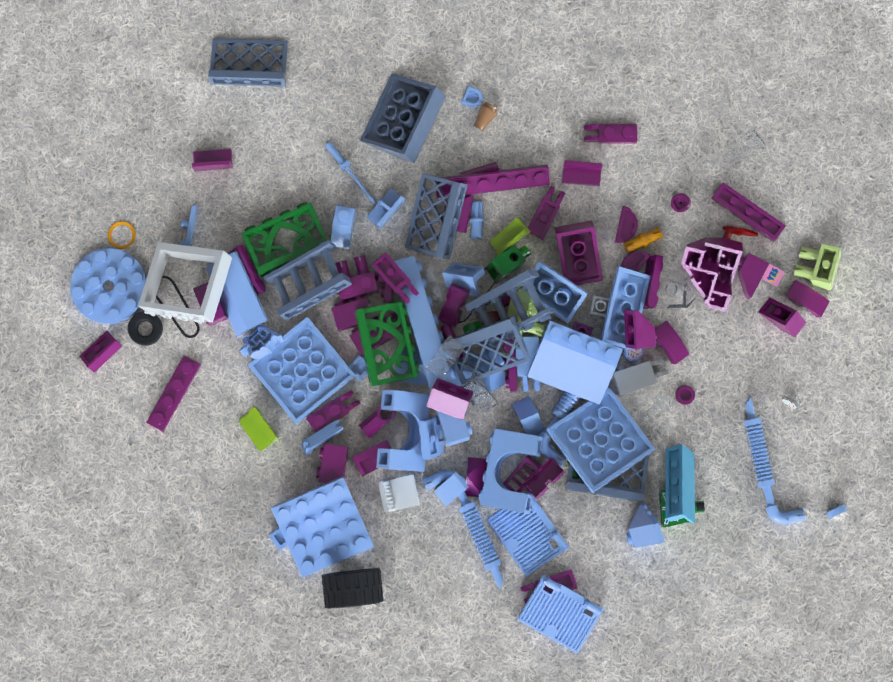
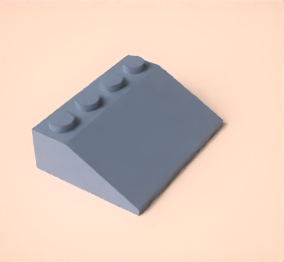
(403, 117)

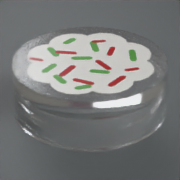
(791, 400)

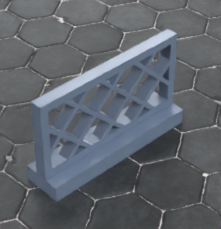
(244, 76)
(449, 223)
(485, 333)
(612, 490)

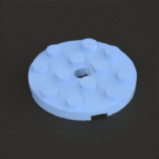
(89, 281)

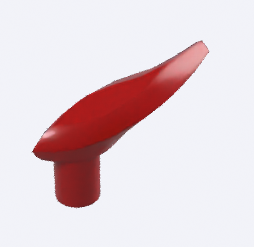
(729, 230)

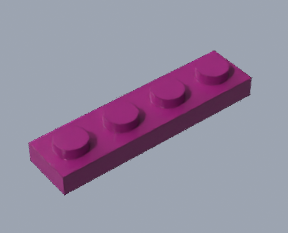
(748, 212)
(173, 393)

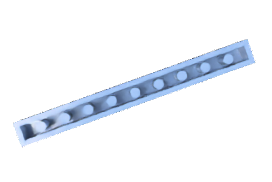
(428, 342)

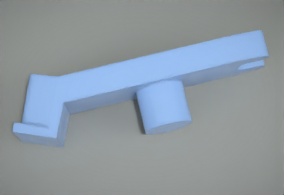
(189, 225)
(321, 436)

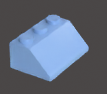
(557, 292)

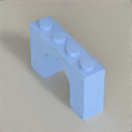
(414, 409)
(503, 445)

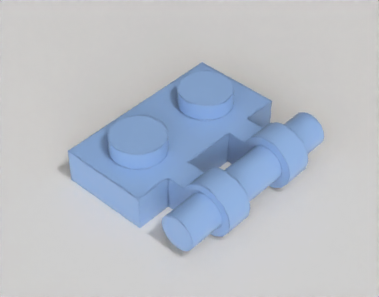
(431, 437)

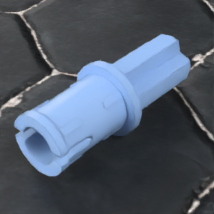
(477, 220)

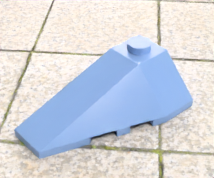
(644, 529)

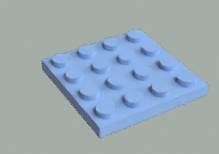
(302, 371)
(600, 440)
(322, 526)

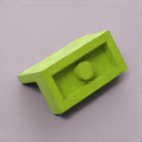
(509, 236)
(258, 429)

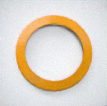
(117, 224)

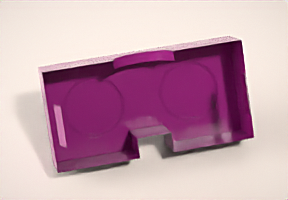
(456, 298)
(548, 472)

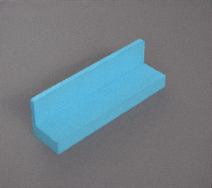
(680, 483)

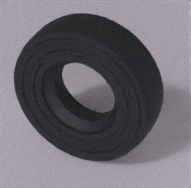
(147, 340)

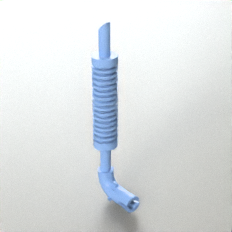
(561, 410)
(763, 470)
(475, 526)

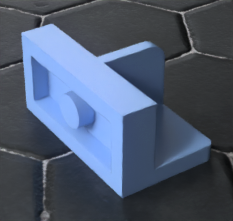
(386, 208)
(464, 276)

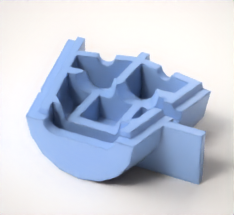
(260, 342)

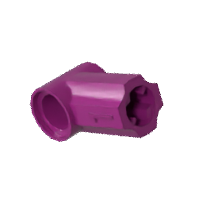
(375, 422)

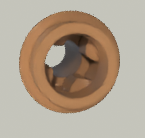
(485, 116)

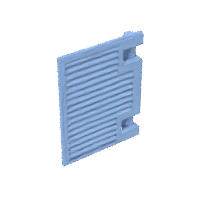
(527, 536)
(560, 614)

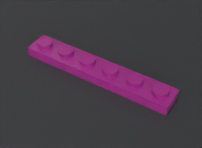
(500, 180)

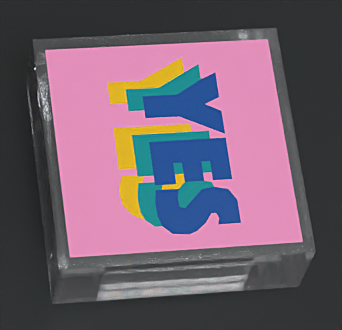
(773, 276)

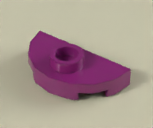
(627, 225)
(635, 260)

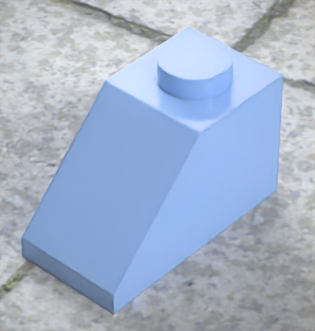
(343, 226)

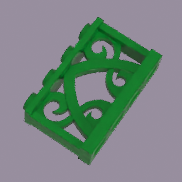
(271, 261)
(366, 325)

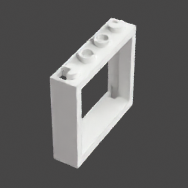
(213, 292)

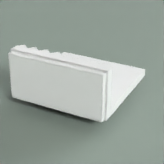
(399, 493)

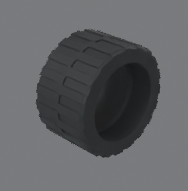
(352, 588)

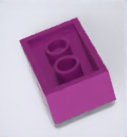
(579, 252)

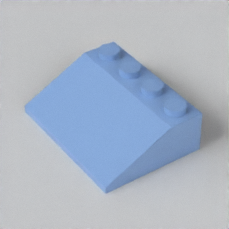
(574, 362)

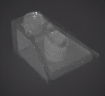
(675, 290)

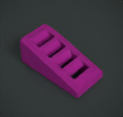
(532, 462)

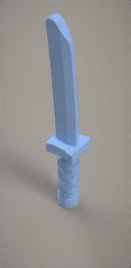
(345, 165)

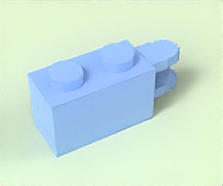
(532, 345)

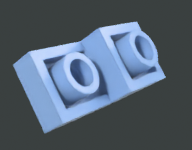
(451, 488)

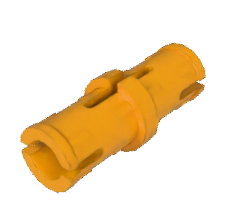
(643, 240)

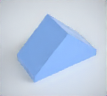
(528, 416)

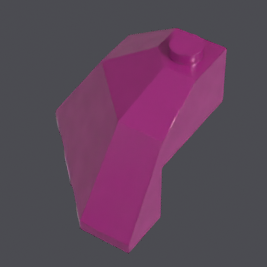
(713, 268)

